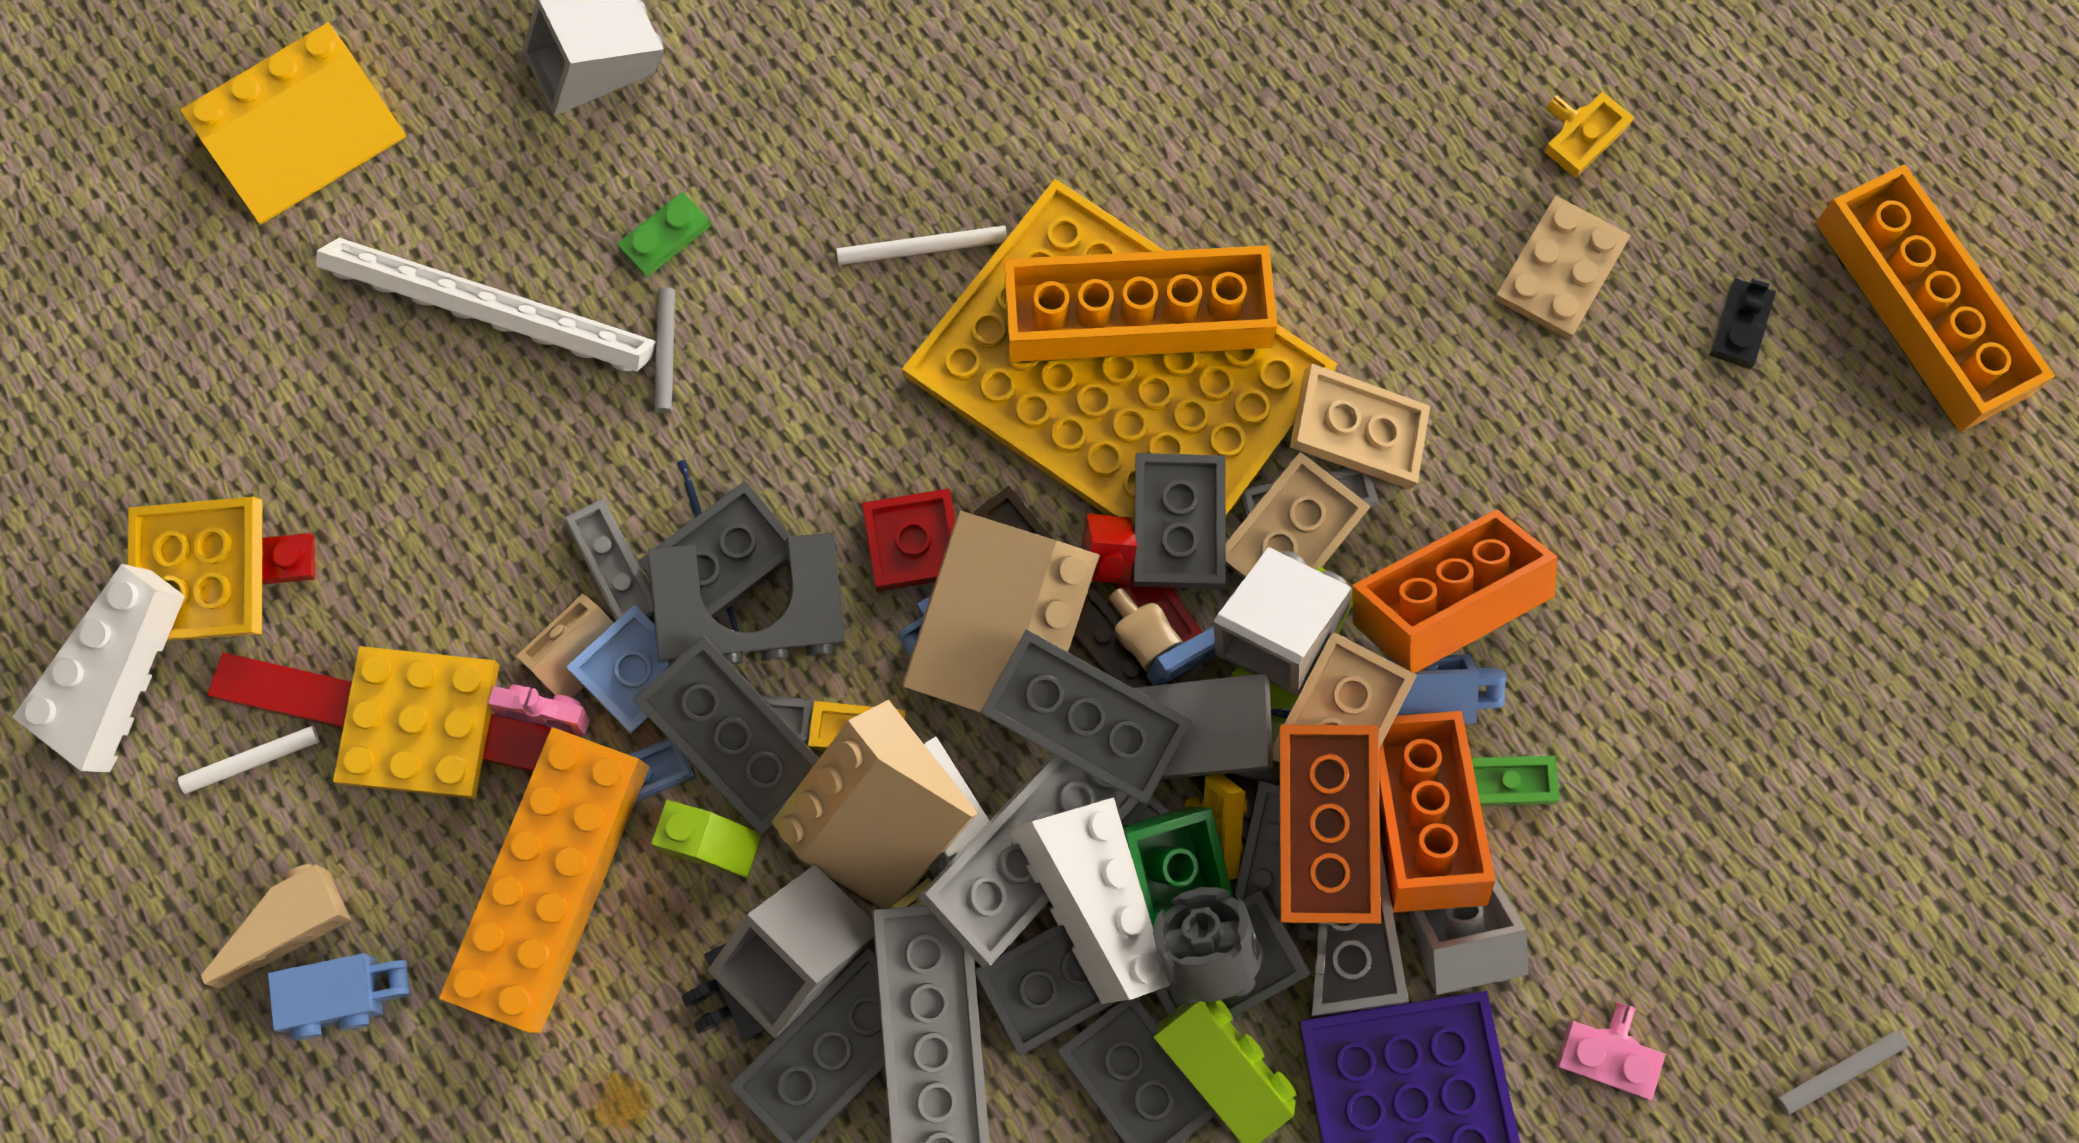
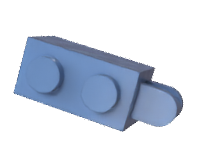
(1454, 686)
(332, 994)

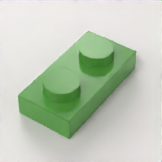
(664, 234)
(1516, 780)

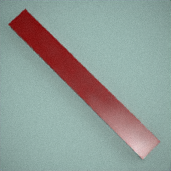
(326, 700)

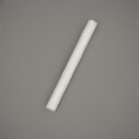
(921, 245)

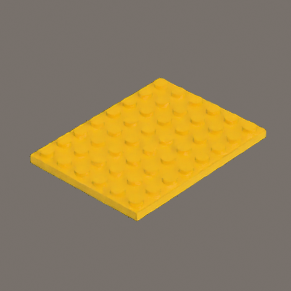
(1094, 414)

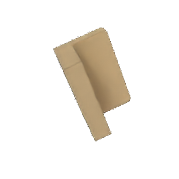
(562, 643)

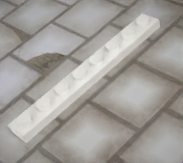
(478, 301)

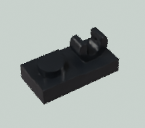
(1743, 322)

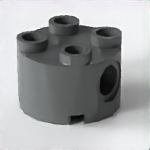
(1208, 945)

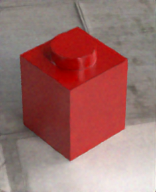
(1114, 542)

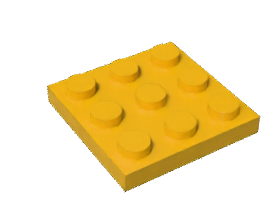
(207, 555)
(416, 722)

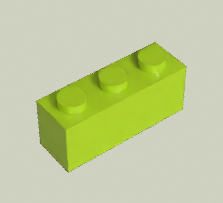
(1227, 1069)

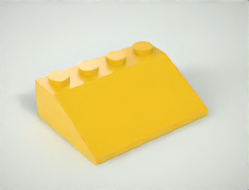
(293, 123)

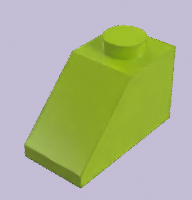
(705, 839)

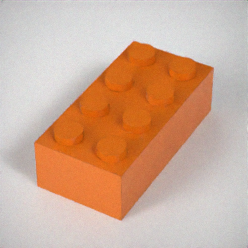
(1454, 591)
(1432, 816)
(1329, 824)

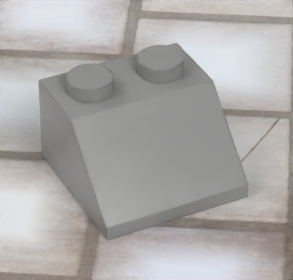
(1471, 944)

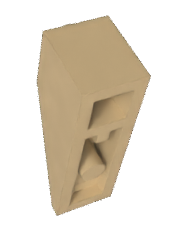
(283, 921)

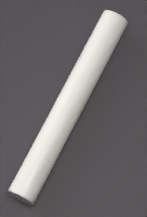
(248, 759)

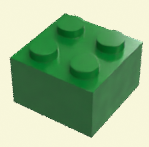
(1176, 856)

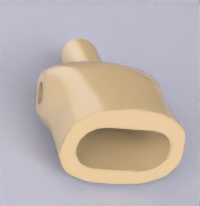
(1143, 629)

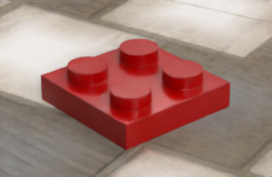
(908, 537)

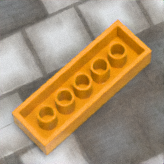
(1933, 298)
(1139, 303)
(545, 881)

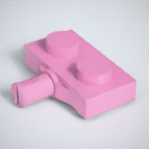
(527, 705)
(1612, 1055)

